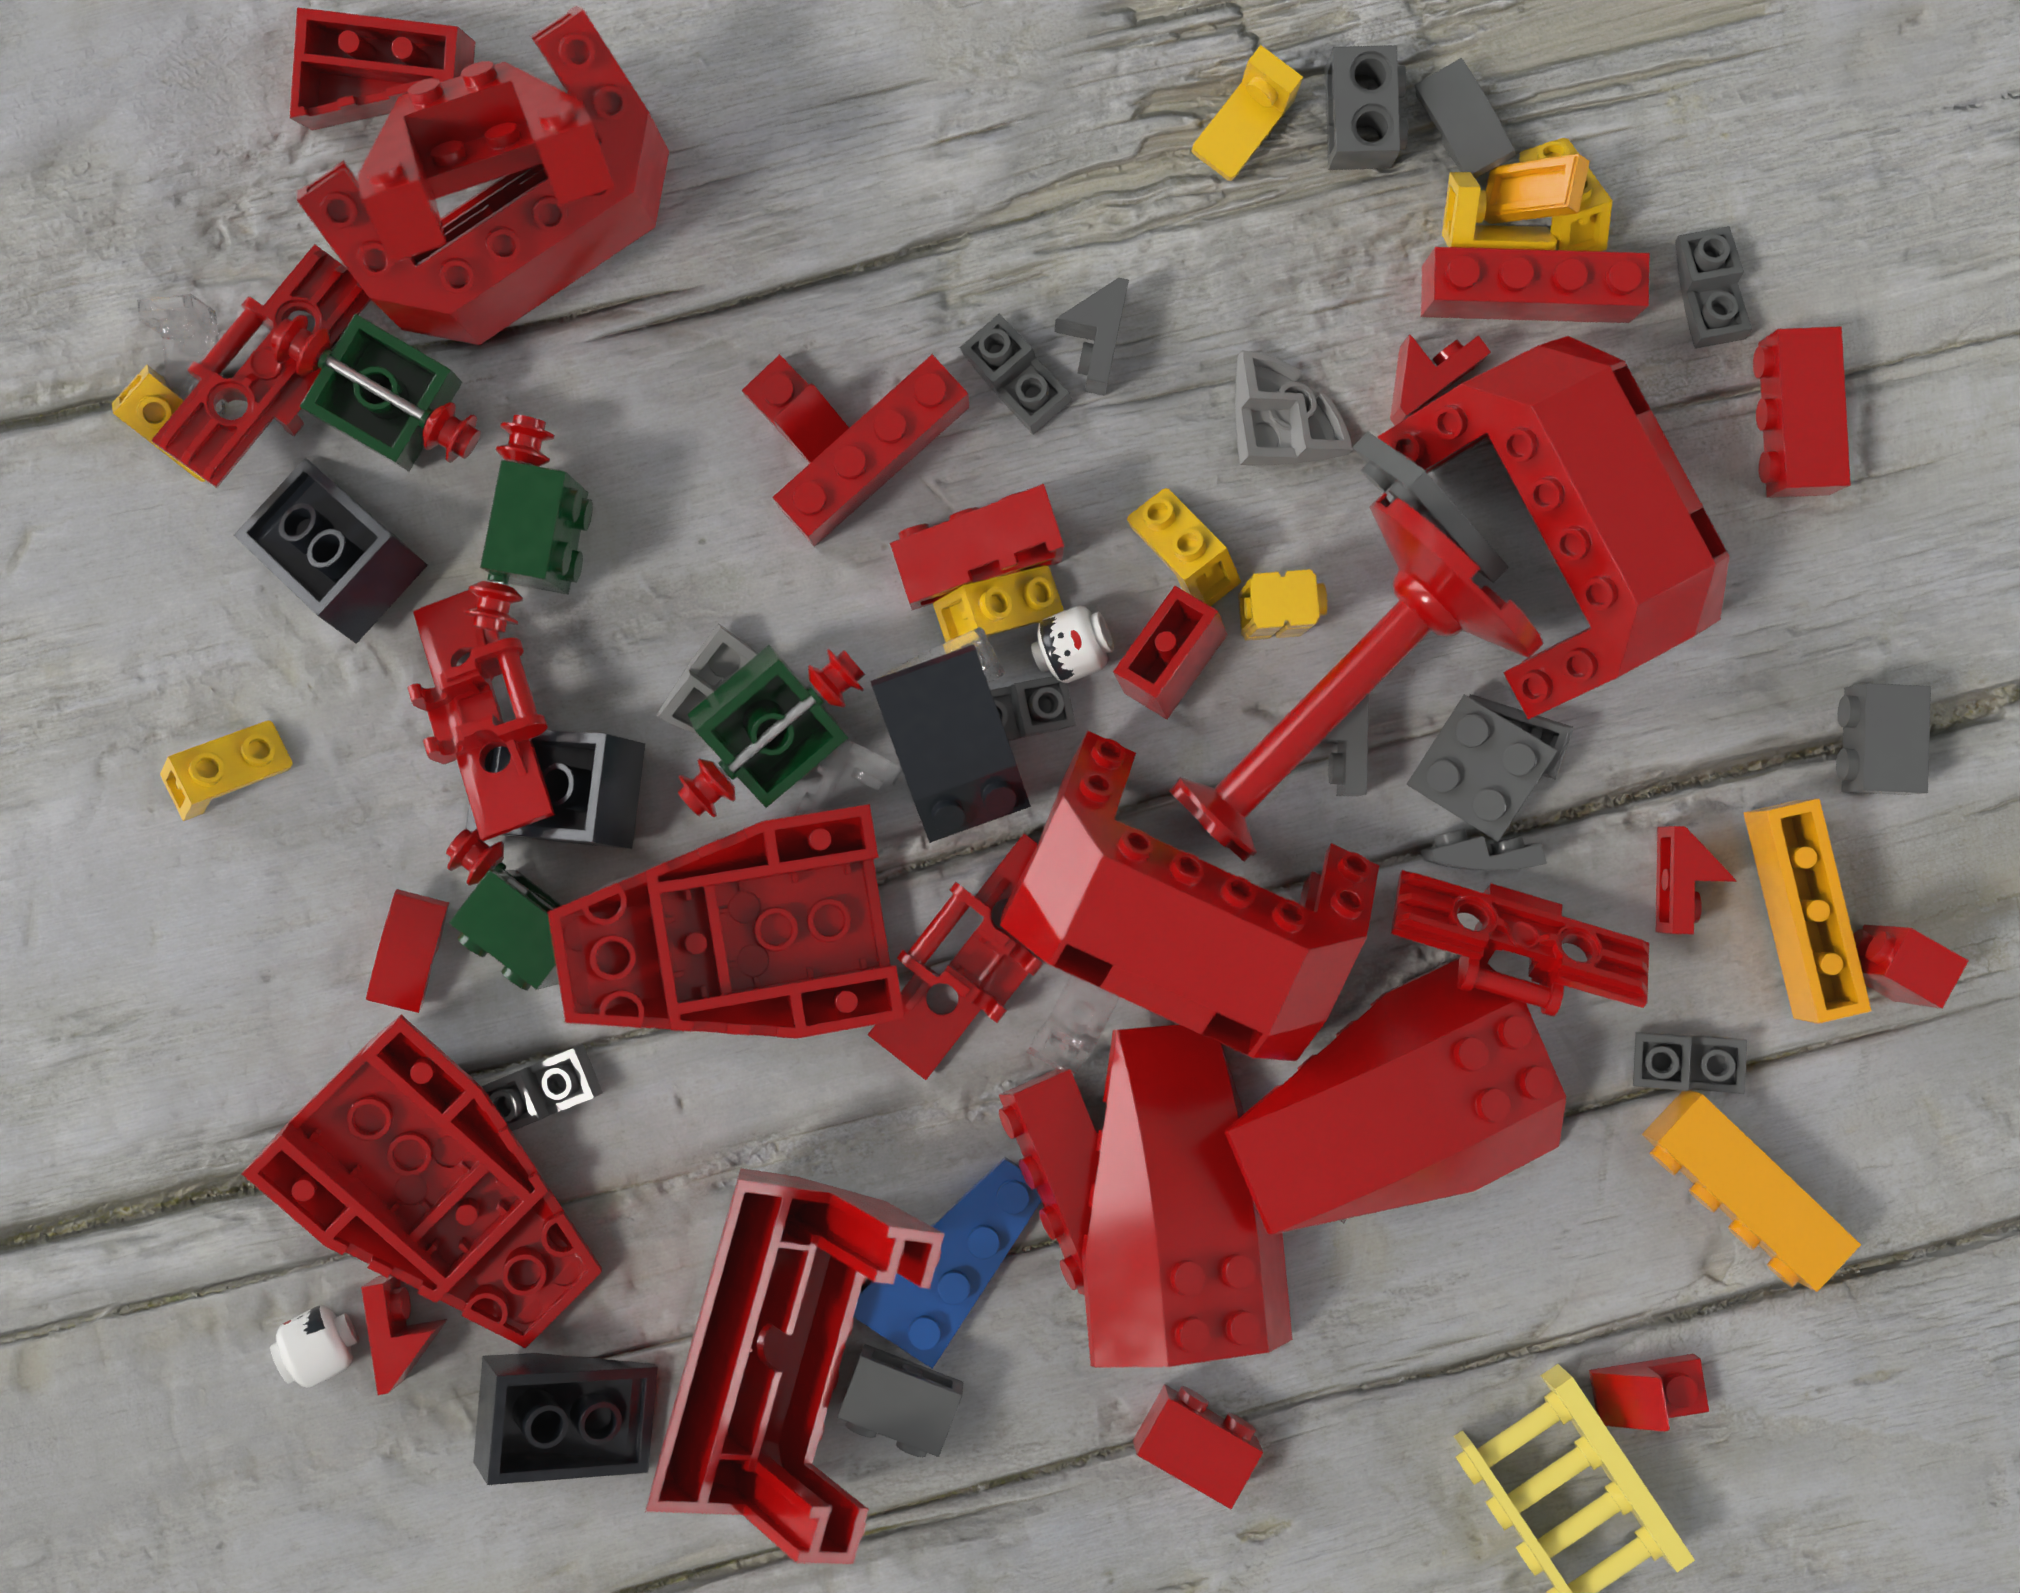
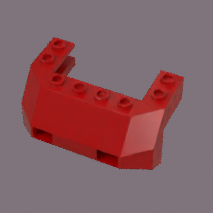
(511, 239)
(1602, 499)
(1180, 929)
(773, 1355)

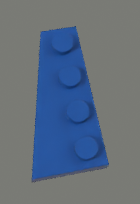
(975, 1242)

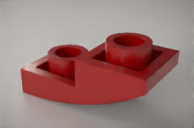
(407, 950)

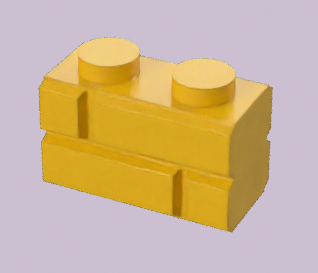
(1281, 604)

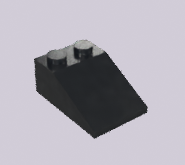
(330, 551)
(951, 743)
(590, 786)
(562, 1417)

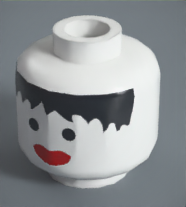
(1072, 644)
(314, 1346)

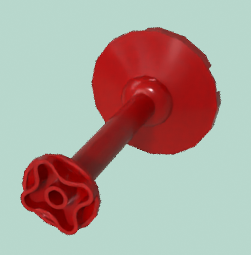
(1433, 597)

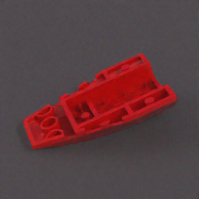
(738, 936)
(1403, 1107)
(428, 1187)
(1173, 1235)

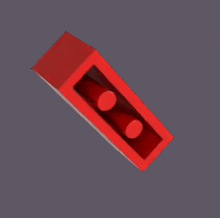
(1802, 412)

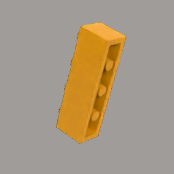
(1807, 911)
(1751, 1190)

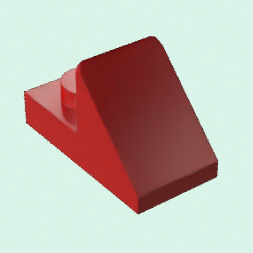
(1421, 381)
(795, 408)
(1679, 864)
(392, 1342)
(1649, 1392)

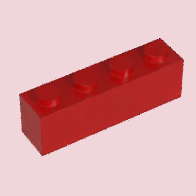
(1534, 285)
(872, 450)
(1058, 1158)

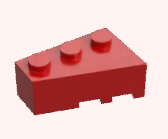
(361, 64)
(978, 546)

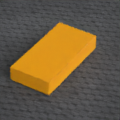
(1536, 189)

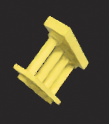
(1593, 1449)

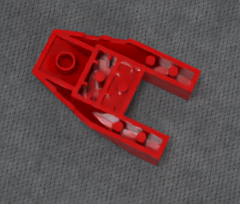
(469, 134)

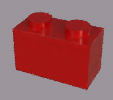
(1170, 652)
(1907, 965)
(1198, 1444)

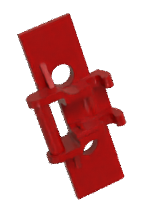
(272, 390)
(470, 721)
(1525, 926)
(981, 973)

